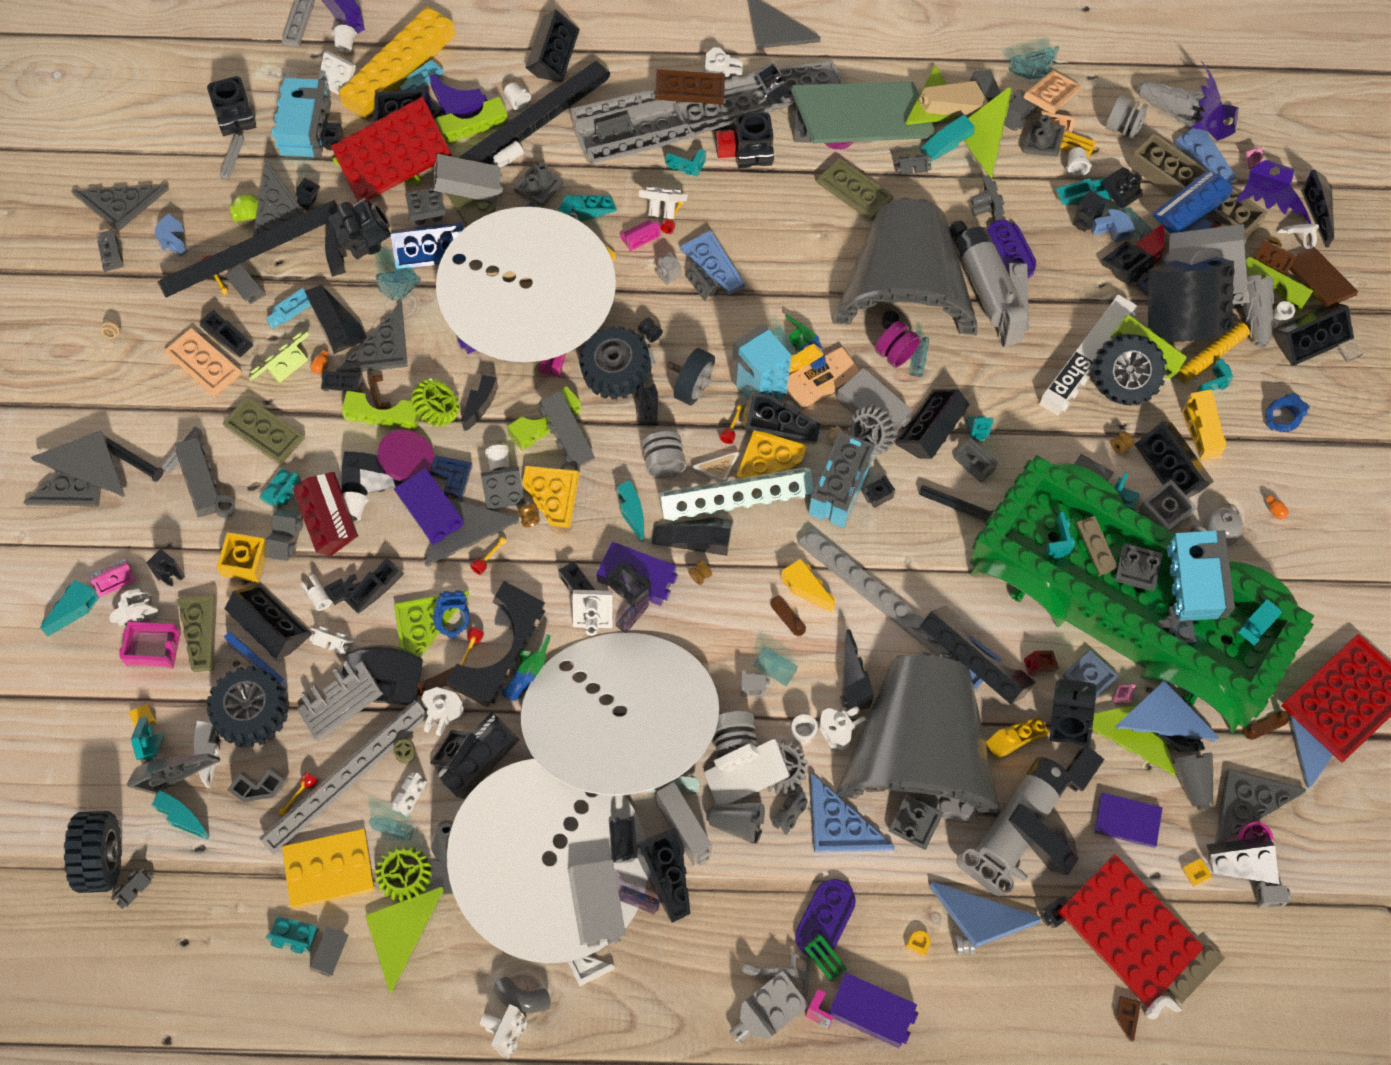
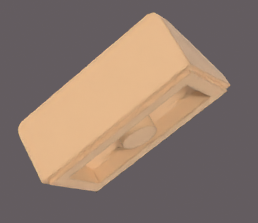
(1060, 120)

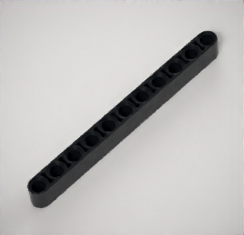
(539, 113)
(247, 249)

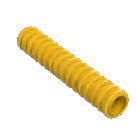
(1213, 352)

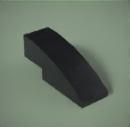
(334, 252)
(225, 334)
(479, 401)
(374, 586)

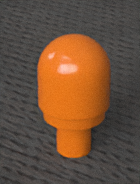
(319, 362)
(1277, 508)

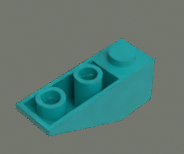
(587, 206)
(73, 605)

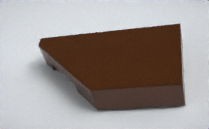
(1127, 1016)

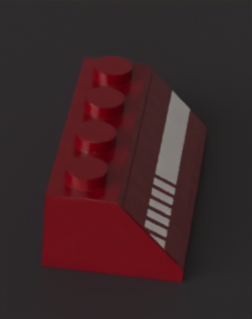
(325, 513)

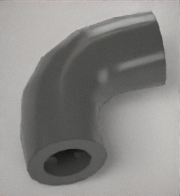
(524, 1000)

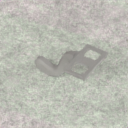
(791, 971)

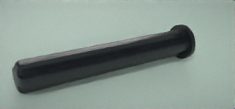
(134, 460)
(955, 503)

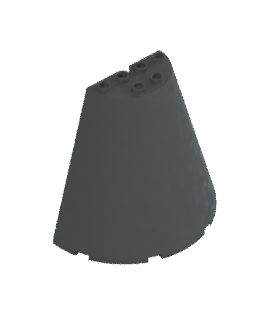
(908, 260)
(924, 736)

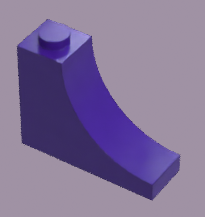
(458, 102)

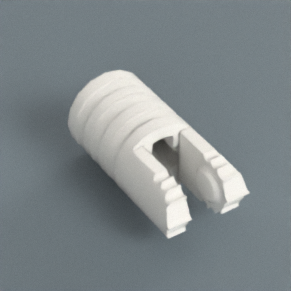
(508, 154)
(317, 593)

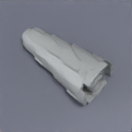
(1174, 101)
(1260, 309)

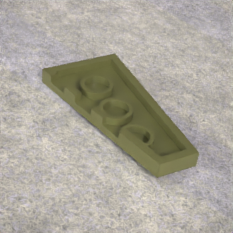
(471, 209)
(199, 621)

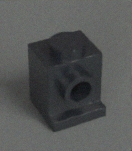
(331, 137)
(307, 193)
(877, 498)
(1047, 916)

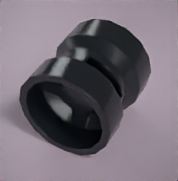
(649, 328)

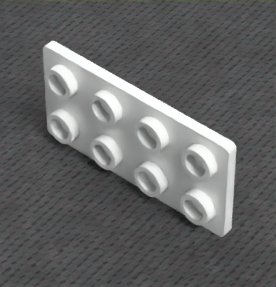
(746, 772)

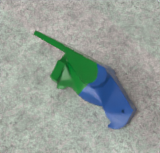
(803, 337)
(527, 670)

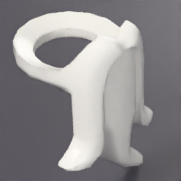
(1305, 229)

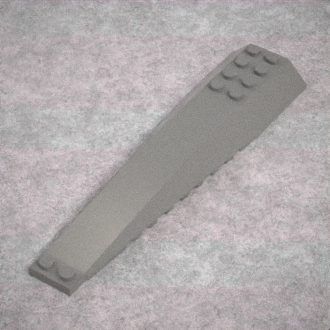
(666, 122)

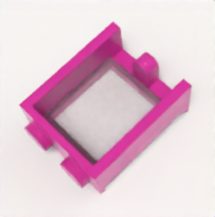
(150, 644)

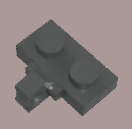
(1180, 629)

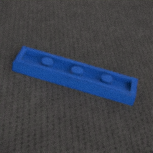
(251, 657)

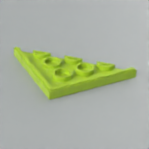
(918, 114)
(988, 130)
(416, 623)
(1143, 744)
(398, 931)

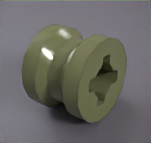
(403, 746)

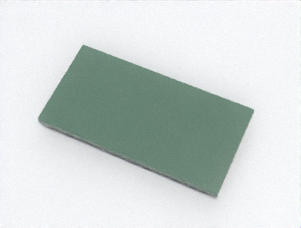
(859, 112)

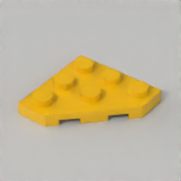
(770, 455)
(553, 493)

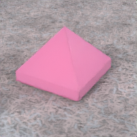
(1254, 157)
(1125, 693)

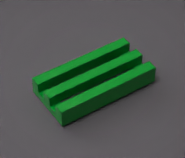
(836, 972)

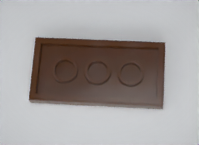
(690, 86)
(1322, 277)

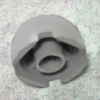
(1226, 520)

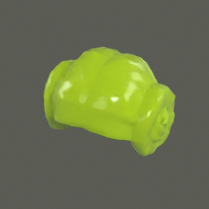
(244, 208)

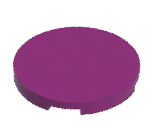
(404, 454)

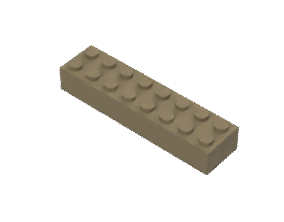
(1174, 171)

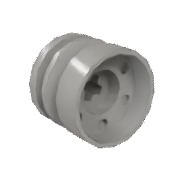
(1126, 116)
(664, 454)
(734, 731)

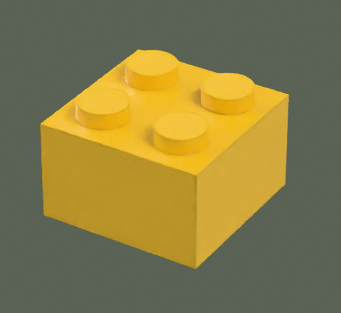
(242, 557)

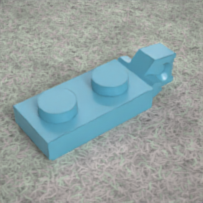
(420, 77)
(288, 308)

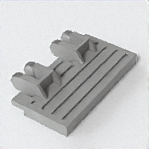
(340, 701)

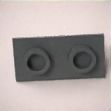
(920, 163)
(698, 279)
(795, 805)
(125, 894)

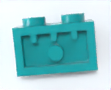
(280, 489)
(144, 742)
(292, 934)

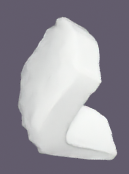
(1155, 1008)

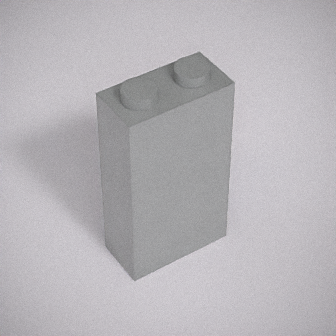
(467, 178)
(867, 390)
(680, 816)
(596, 903)

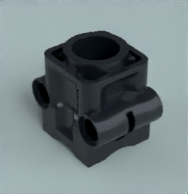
(231, 105)
(754, 140)
(360, 227)
(1073, 712)

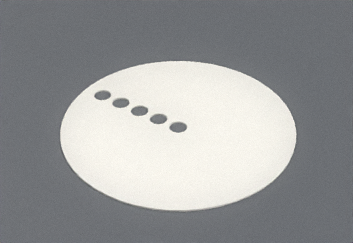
(516, 324)
(660, 737)
(500, 868)

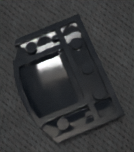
(393, 669)

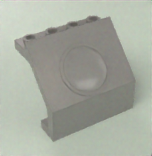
(1205, 244)

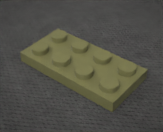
(854, 188)
(263, 430)

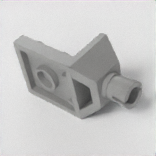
(770, 1008)

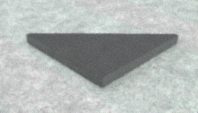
(776, 29)
(274, 202)
(119, 204)
(382, 348)
(85, 460)
(66, 491)
(477, 525)
(1249, 799)

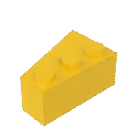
(1204, 424)

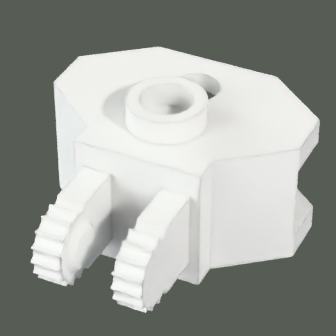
(721, 63)
(134, 608)
(441, 707)
(841, 727)

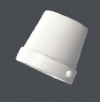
(344, 38)
(517, 96)
(1078, 162)
(1283, 313)
(498, 457)
(356, 504)
(804, 728)

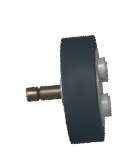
(693, 376)

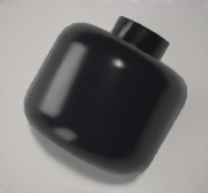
(957, 228)
(889, 318)

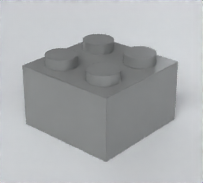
(1168, 506)

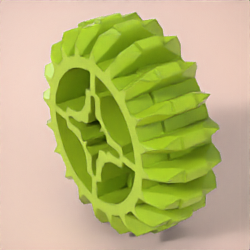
(435, 402)
(395, 874)

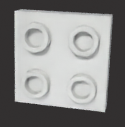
(336, 71)
(660, 194)
(592, 610)
(505, 1030)

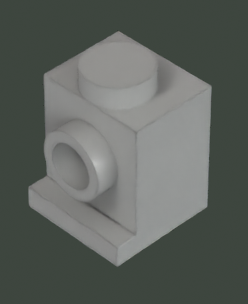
(668, 268)
(754, 684)
(1272, 895)

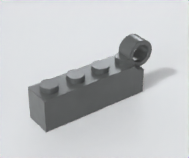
(566, 431)
(198, 480)

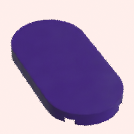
(1012, 245)
(826, 915)

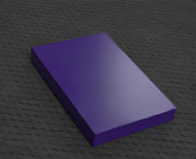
(1128, 820)

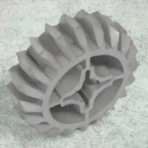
(882, 433)
(799, 769)

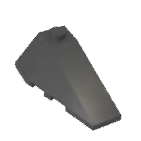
(161, 773)

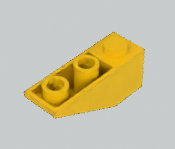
(802, 582)
(1016, 737)

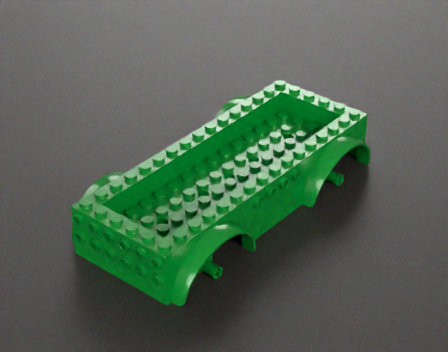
(1226, 676)

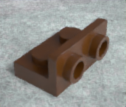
(1275, 257)

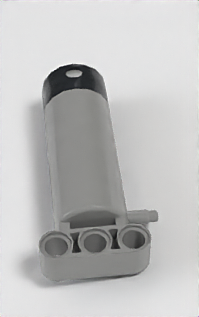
(992, 284)
(1002, 843)

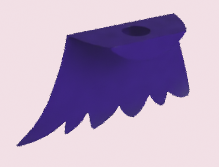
(1215, 111)
(1273, 188)

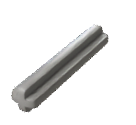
(231, 157)
(172, 460)

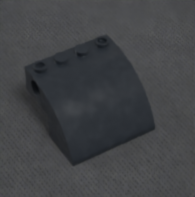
(1191, 299)

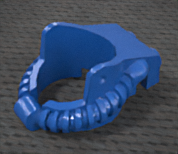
(1293, 403)
(446, 601)

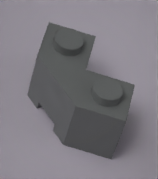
(1018, 110)
(284, 535)
(248, 789)

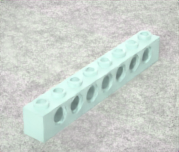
(727, 488)

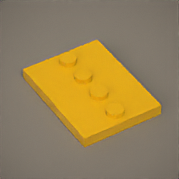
(328, 868)

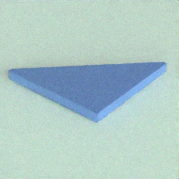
(1167, 715)
(1311, 752)
(839, 826)
(982, 918)

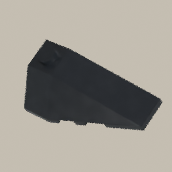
(1319, 200)
(336, 322)
(773, 416)
(364, 474)
(700, 535)
(856, 683)
(1046, 838)
(665, 869)

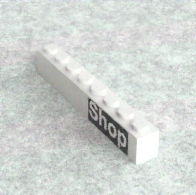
(1080, 364)

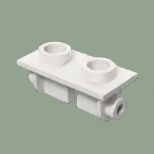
(323, 636)
(405, 802)

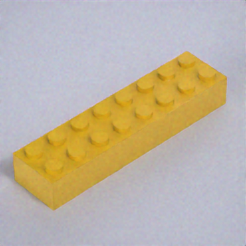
(397, 60)

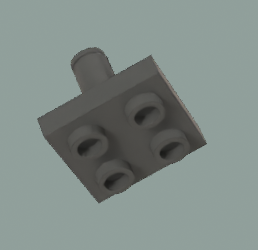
(1044, 138)
(538, 184)
(988, 201)
(424, 205)
(502, 488)
(1138, 567)
(916, 822)

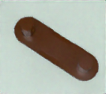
(378, 378)
(788, 616)
(436, 681)
(1266, 725)

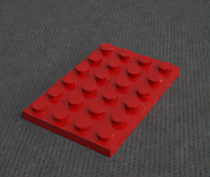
(390, 150)
(1345, 698)
(1131, 930)

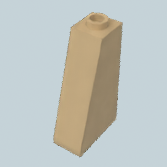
(953, 99)

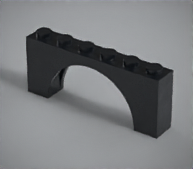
(1007, 682)
(483, 683)

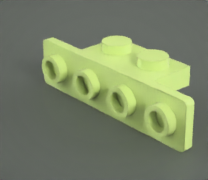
(285, 362)

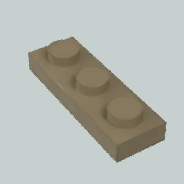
(1096, 546)
(1195, 973)

